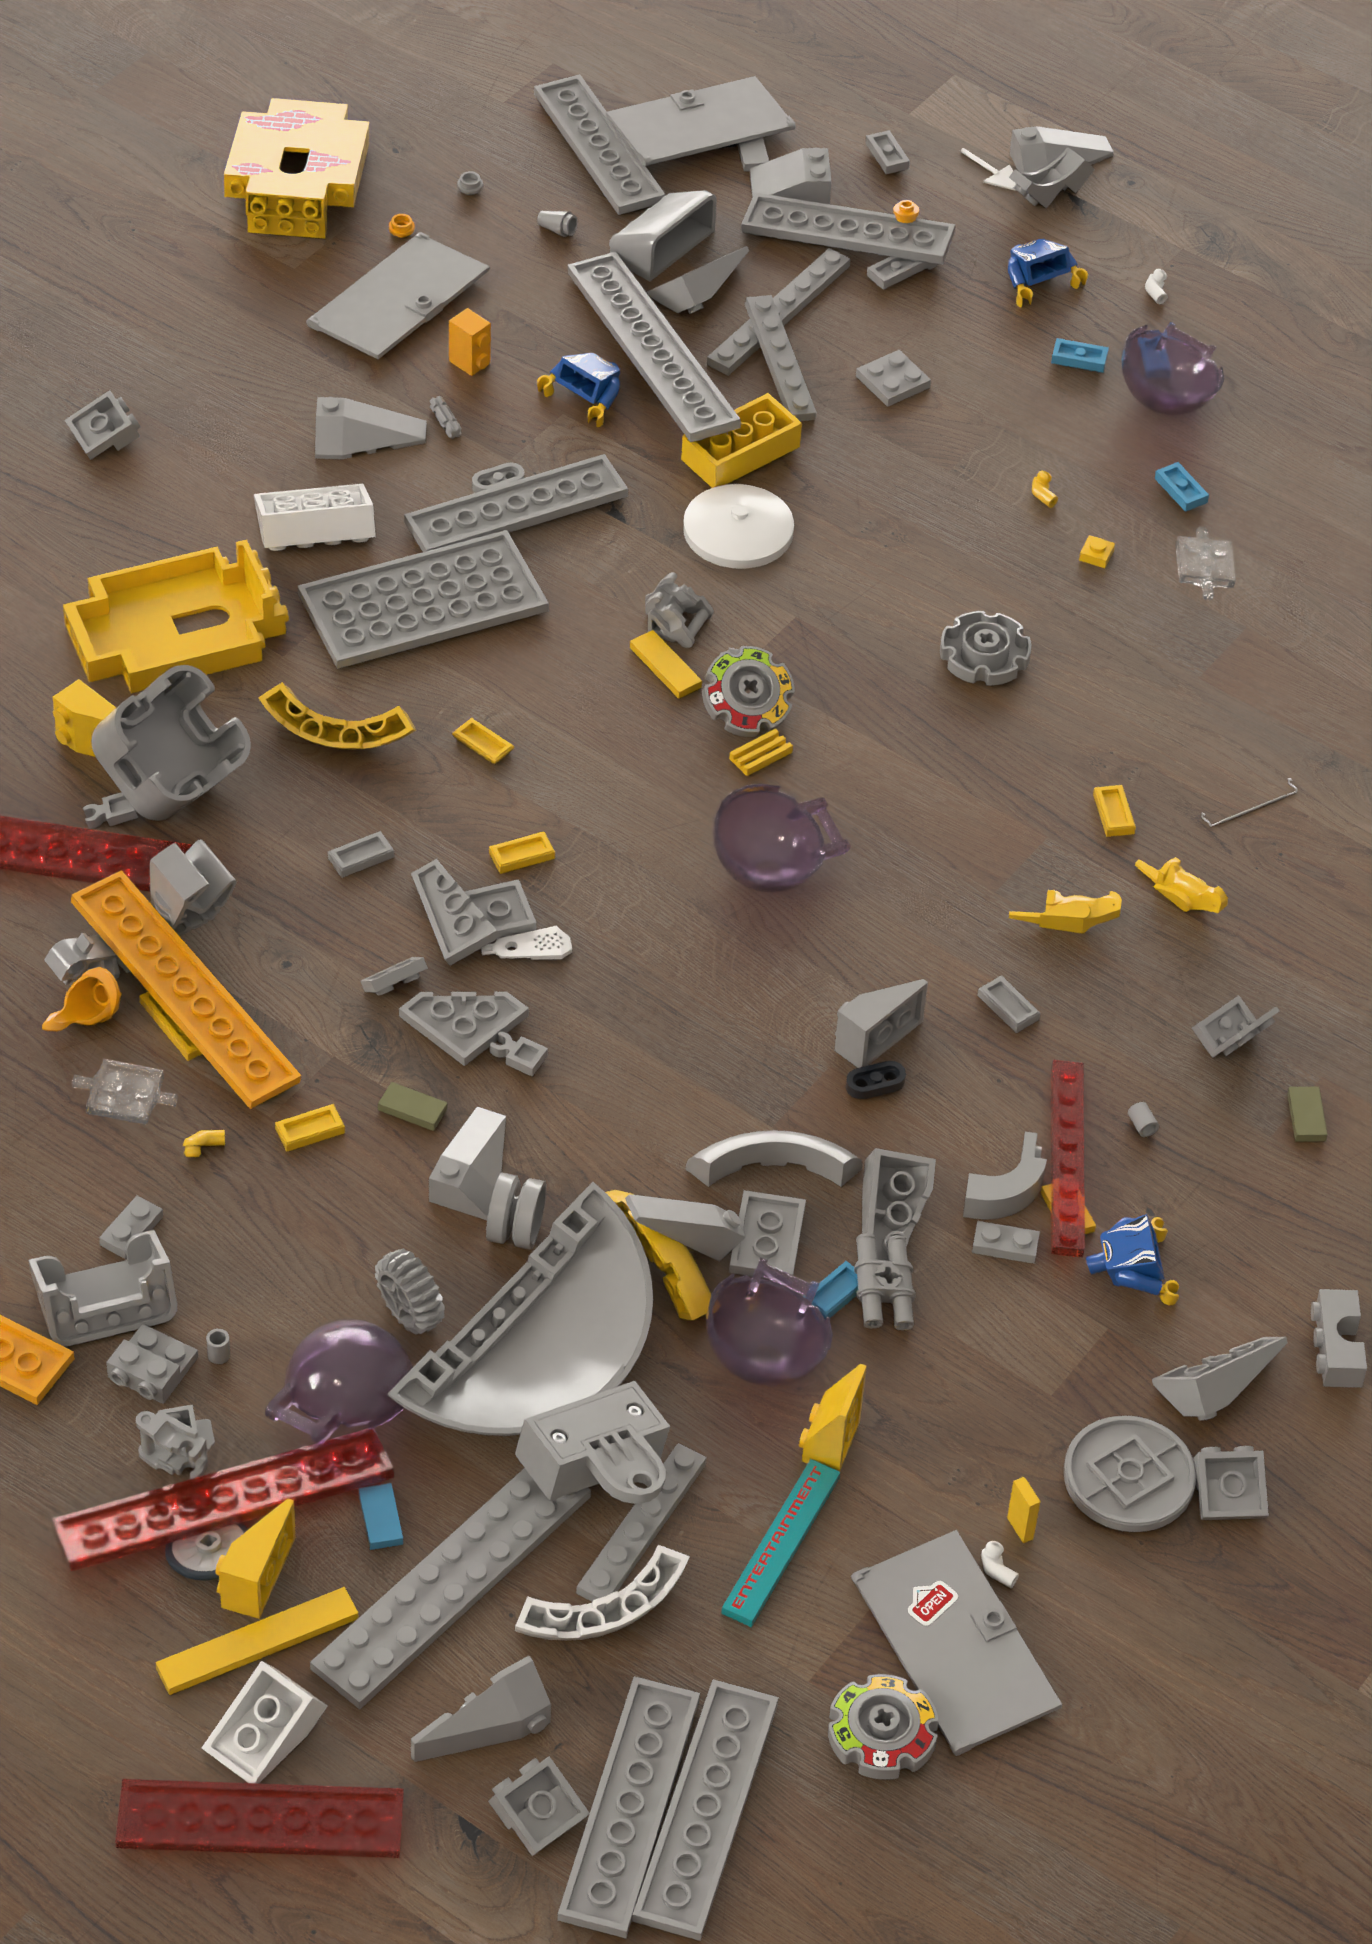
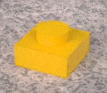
(1097, 551)

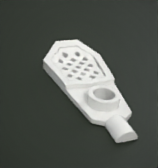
(536, 944)

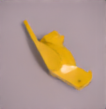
(1184, 888)
(1073, 912)

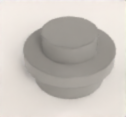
(470, 183)

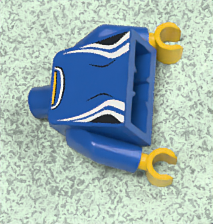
(1040, 262)
(589, 378)
(1134, 1257)

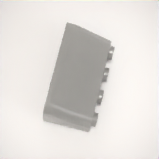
(665, 232)

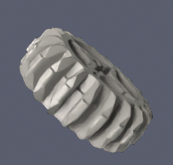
(409, 1291)

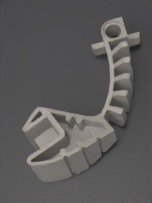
(183, 890)

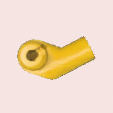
(1041, 490)
(203, 1138)

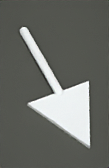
(1000, 178)

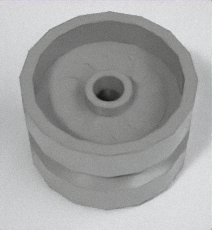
(516, 1211)

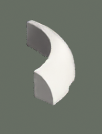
(609, 1612)

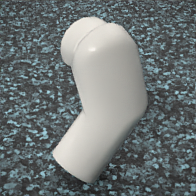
(1154, 286)
(994, 1566)

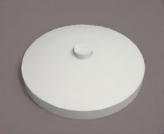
(738, 526)

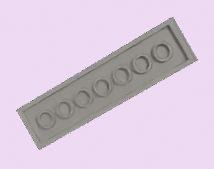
(599, 144)
(847, 228)
(518, 504)
(629, 1807)
(705, 1810)

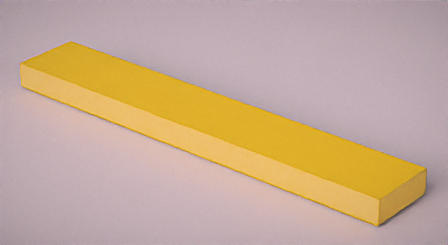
(256, 1640)

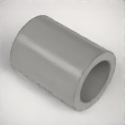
(1143, 1119)
(218, 1346)

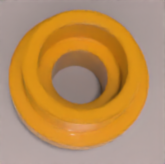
(906, 211)
(401, 225)

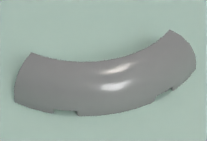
(774, 1149)

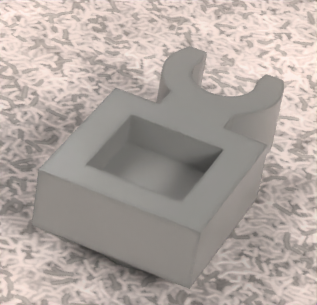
(114, 809)
(520, 1055)

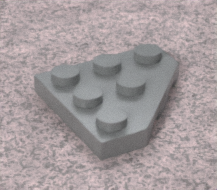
(463, 1022)

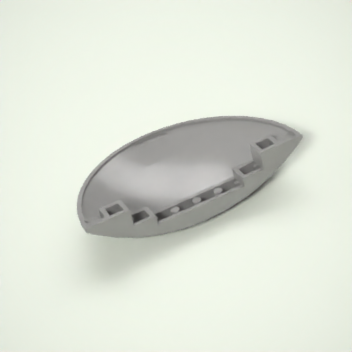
(550, 1334)

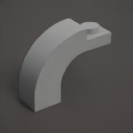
(1009, 1193)

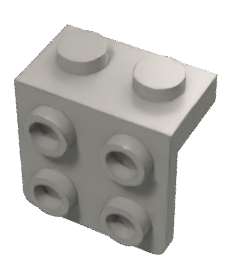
(1231, 1027)

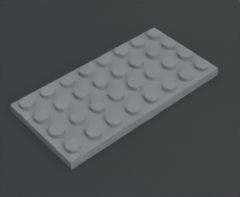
(422, 599)

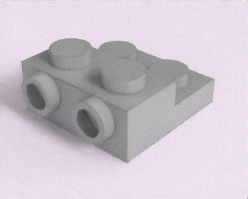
(103, 425)
(151, 1363)
(1231, 1483)
(538, 1804)

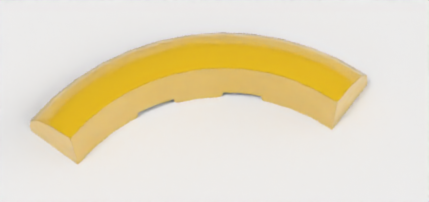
(331, 731)
(682, 1276)

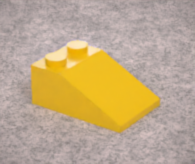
(77, 714)
(835, 1421)
(256, 1561)

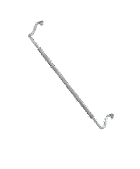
(1251, 809)

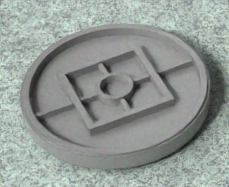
(1129, 1473)

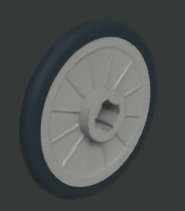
(199, 1554)

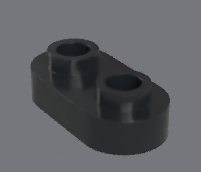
(872, 1080)

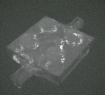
(1205, 562)
(124, 1091)

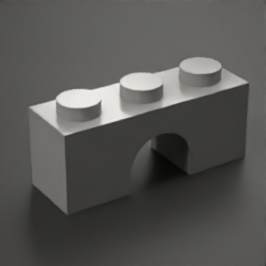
(1339, 1360)

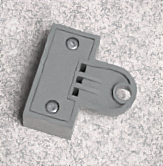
(597, 1440)

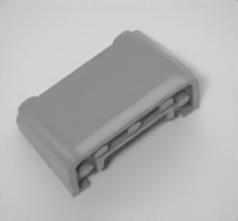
(106, 1297)

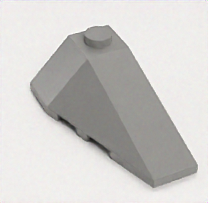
(1039, 146)
(697, 285)
(355, 427)
(470, 1165)
(894, 1195)
(690, 1223)
(1219, 1379)
(500, 1714)

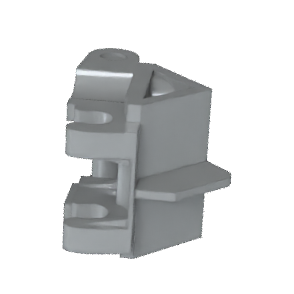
(666, 609)
(175, 1440)

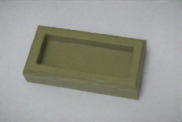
(412, 1106)
(1307, 1114)

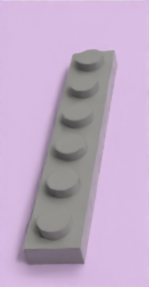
(780, 357)
(641, 1526)

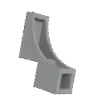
(1044, 185)

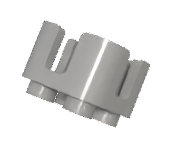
(166, 747)

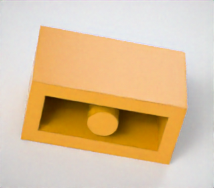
(469, 342)

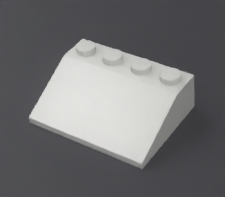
(315, 516)

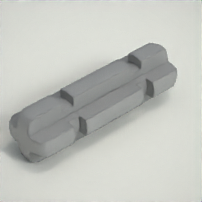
(445, 417)

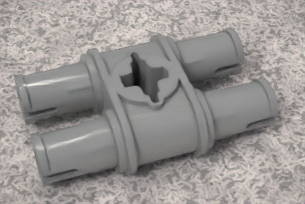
(884, 1281)

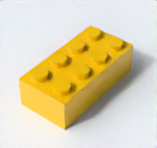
(764, 436)

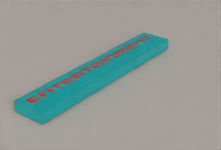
(780, 1543)

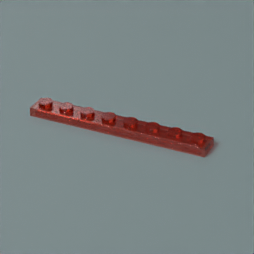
(1067, 1159)

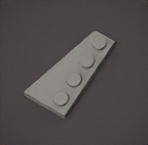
(452, 914)

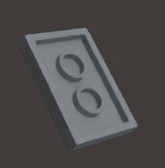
(770, 1230)

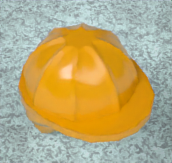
(87, 1002)

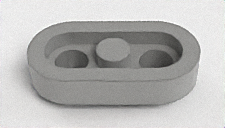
(497, 476)

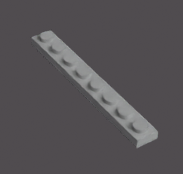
(788, 303)

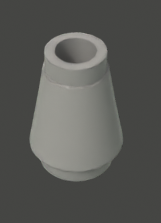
(559, 222)

